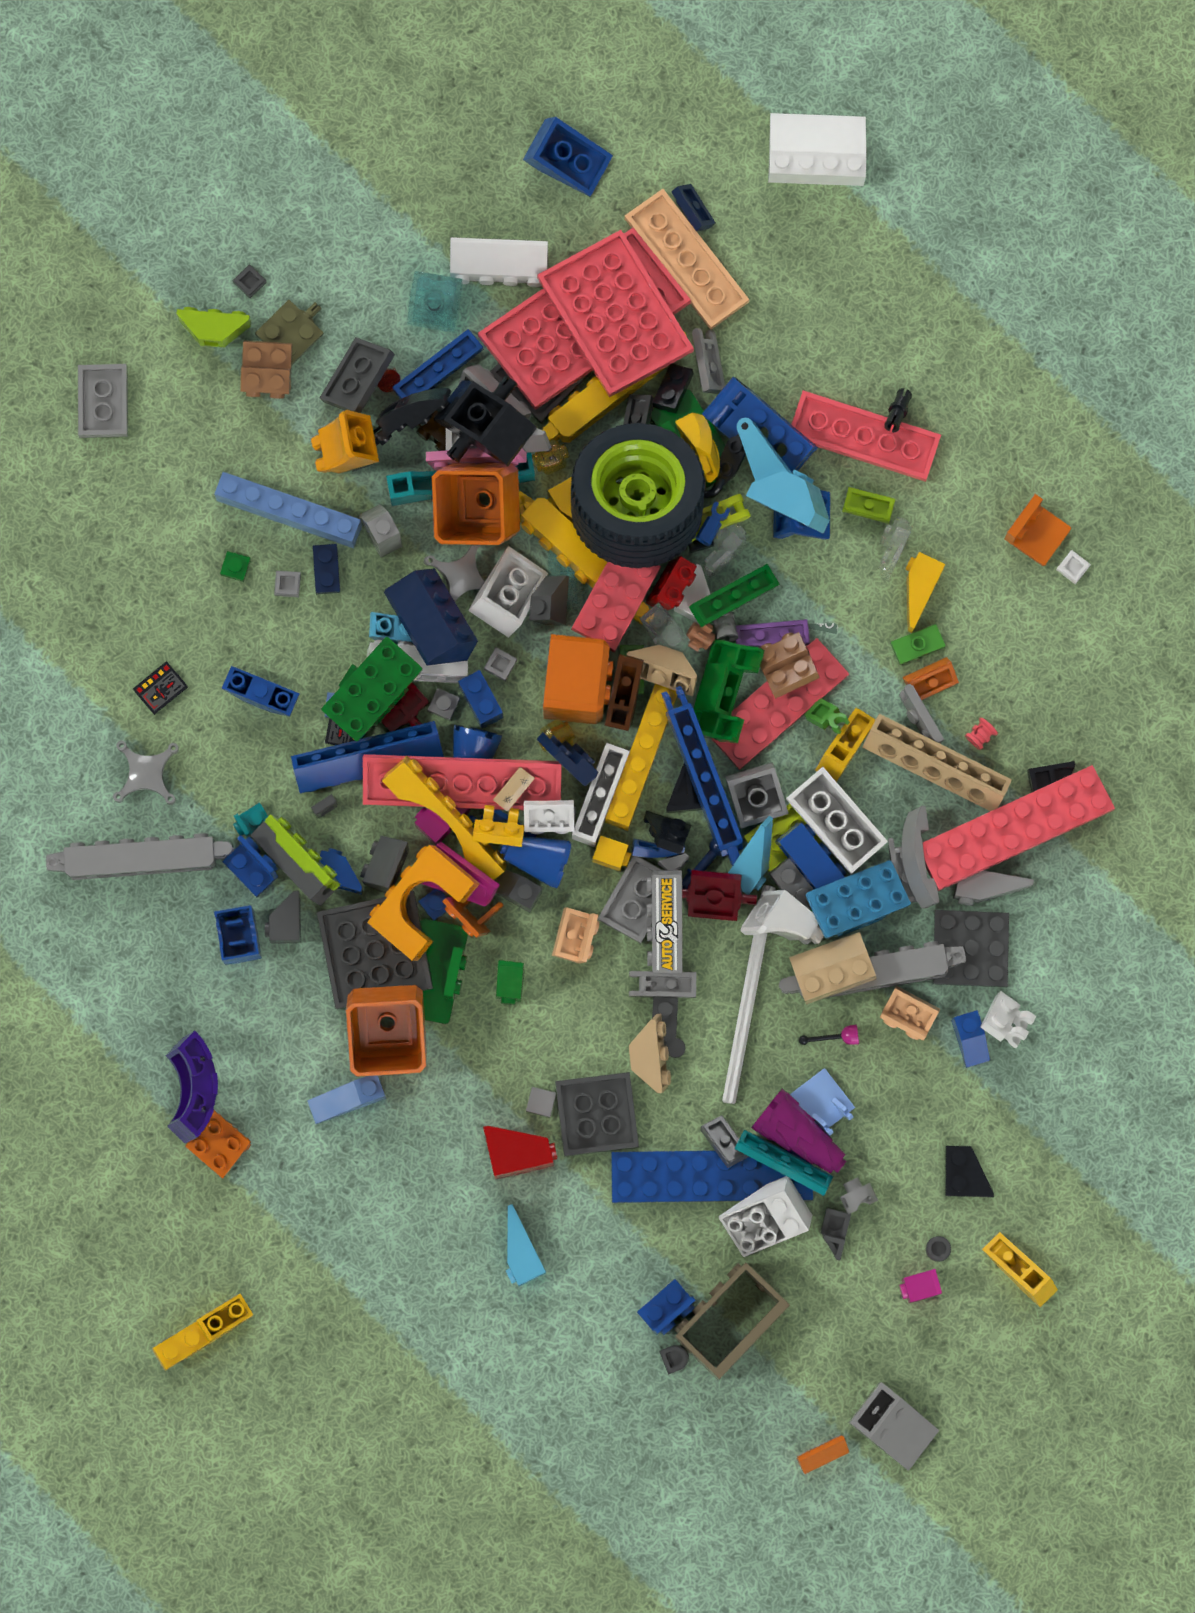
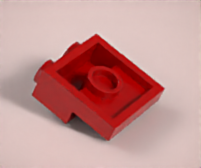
(672, 583)

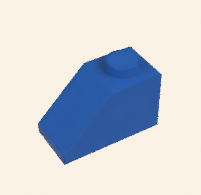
(341, 866)
(971, 1038)

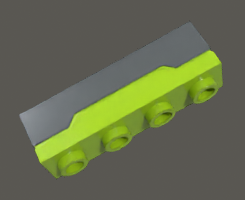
(295, 859)

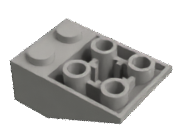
(893, 1426)

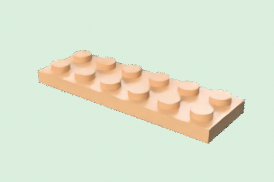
(687, 258)

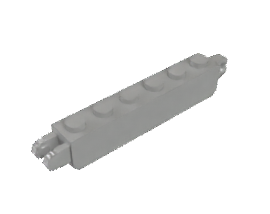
(139, 858)
(899, 968)

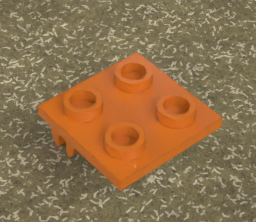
(470, 924)

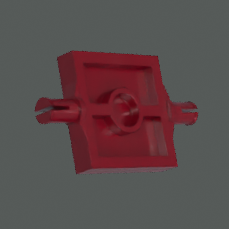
(406, 710)
(715, 895)

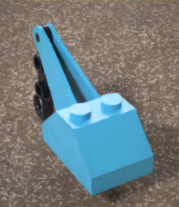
(774, 482)

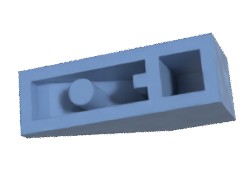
(346, 1098)

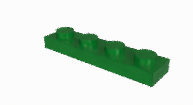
(734, 595)

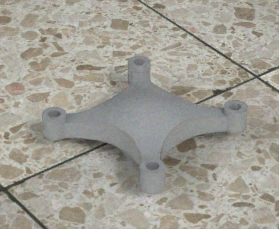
(460, 574)
(146, 773)

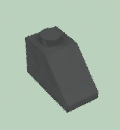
(549, 601)
(518, 890)
(285, 921)

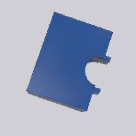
(239, 936)

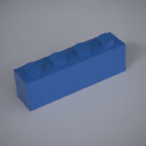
(809, 856)

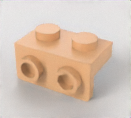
(575, 935)
(909, 1013)

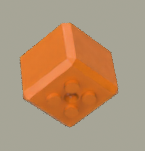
(457, 508)
(577, 679)
(381, 1049)

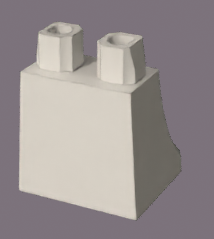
(782, 915)

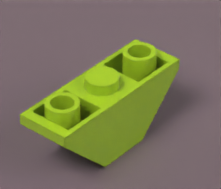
(213, 326)

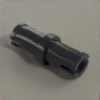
(898, 410)

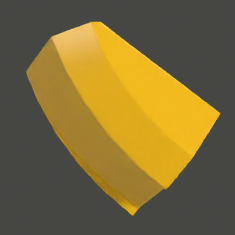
(698, 435)

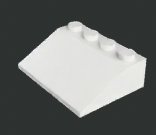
(817, 149)

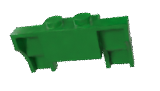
(720, 688)

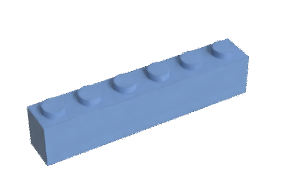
(288, 510)

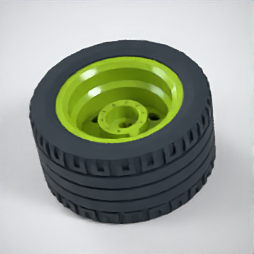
(631, 519)

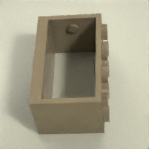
(750, 1338)

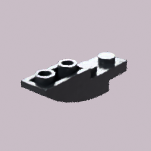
(410, 411)

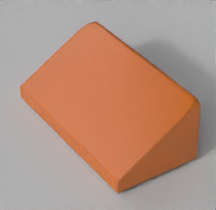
(932, 678)
(823, 1454)

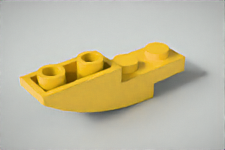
(202, 1332)

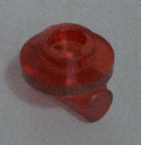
(388, 380)

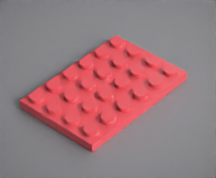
(615, 313)

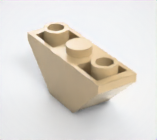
(666, 668)
(650, 1055)

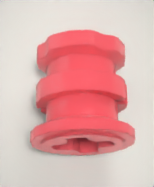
(981, 733)

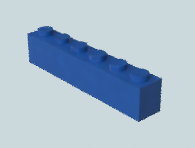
(345, 761)

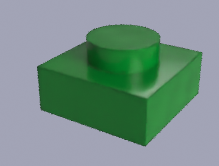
(235, 566)

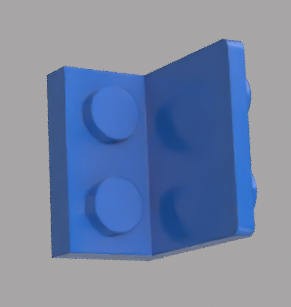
(785, 526)
(250, 867)
(666, 1307)

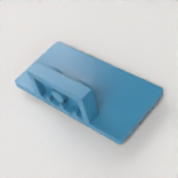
(858, 900)

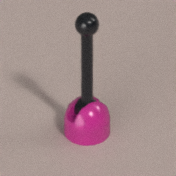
(848, 1035)

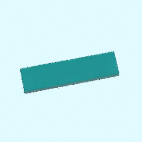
(784, 1162)

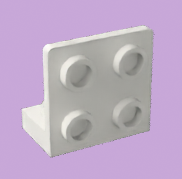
(549, 816)

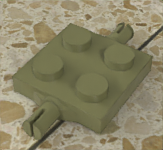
(292, 326)

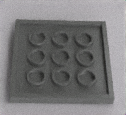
(363, 957)

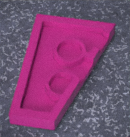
(486, 889)

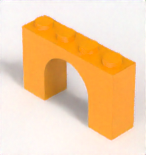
(391, 916)

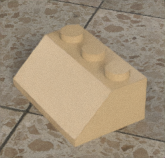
(833, 968)

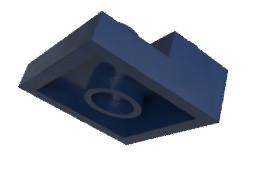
(570, 757)

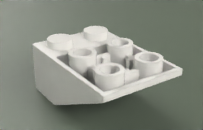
(767, 1217)

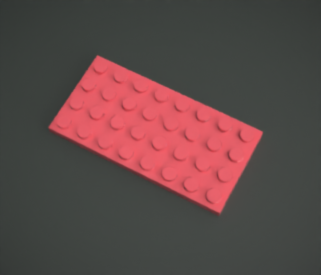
(539, 348)

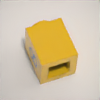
(611, 853)

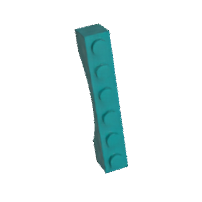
(417, 486)

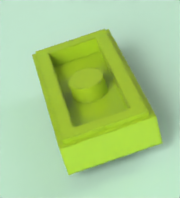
(868, 505)

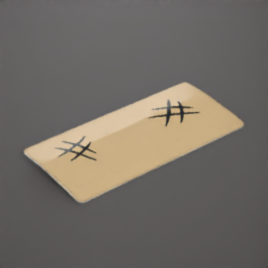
(513, 789)

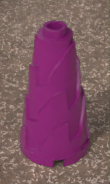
(797, 1132)

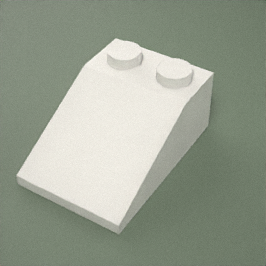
(508, 592)

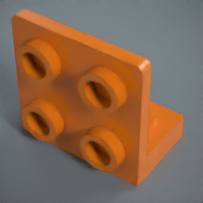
(1037, 532)

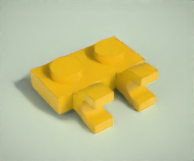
(498, 832)

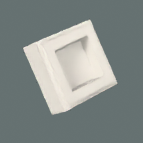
(1073, 567)

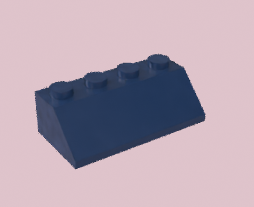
(431, 618)

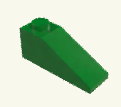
(510, 982)

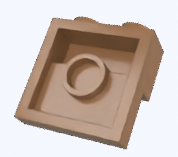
(266, 368)
(787, 664)

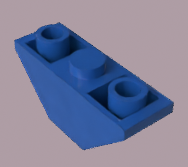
(260, 692)

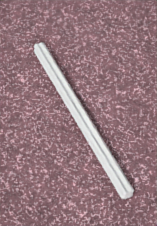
(745, 1014)

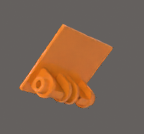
(219, 1145)

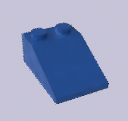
(567, 156)

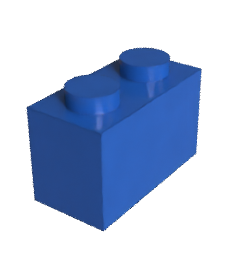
(480, 699)

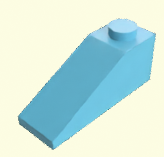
(755, 859)
(521, 1255)

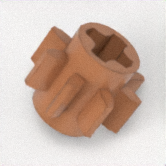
(700, 637)

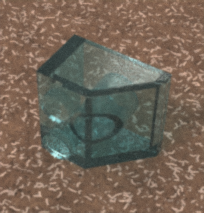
(434, 301)

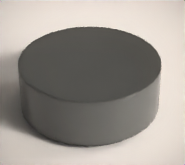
(938, 1249)

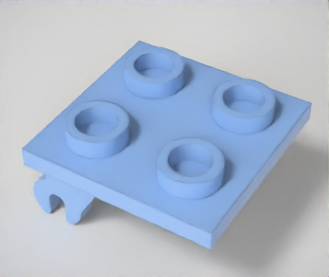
(823, 1100)

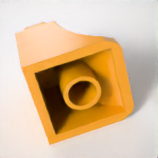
(346, 443)

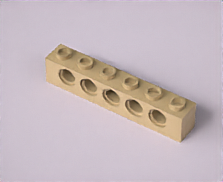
(936, 763)

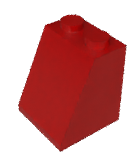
(517, 1152)

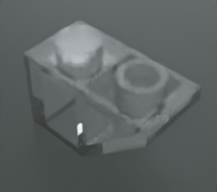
(663, 628)

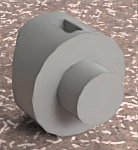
(857, 1194)

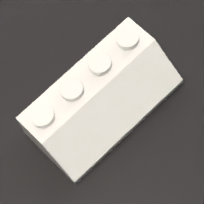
(498, 261)
(836, 820)

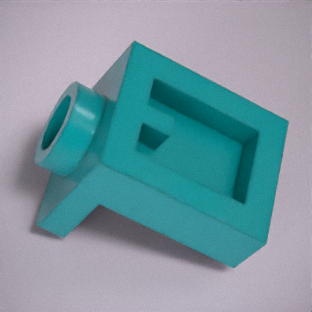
(250, 820)

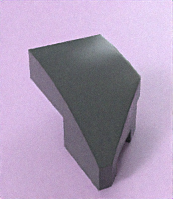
(835, 1230)

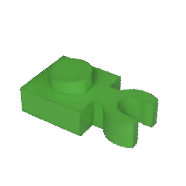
(825, 714)

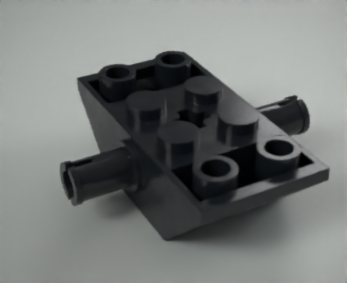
(485, 421)

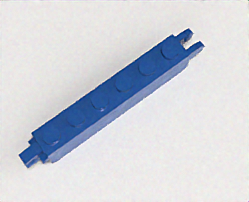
(704, 776)

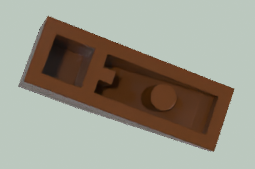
(624, 693)

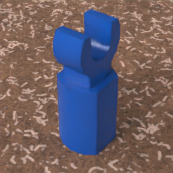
(711, 525)

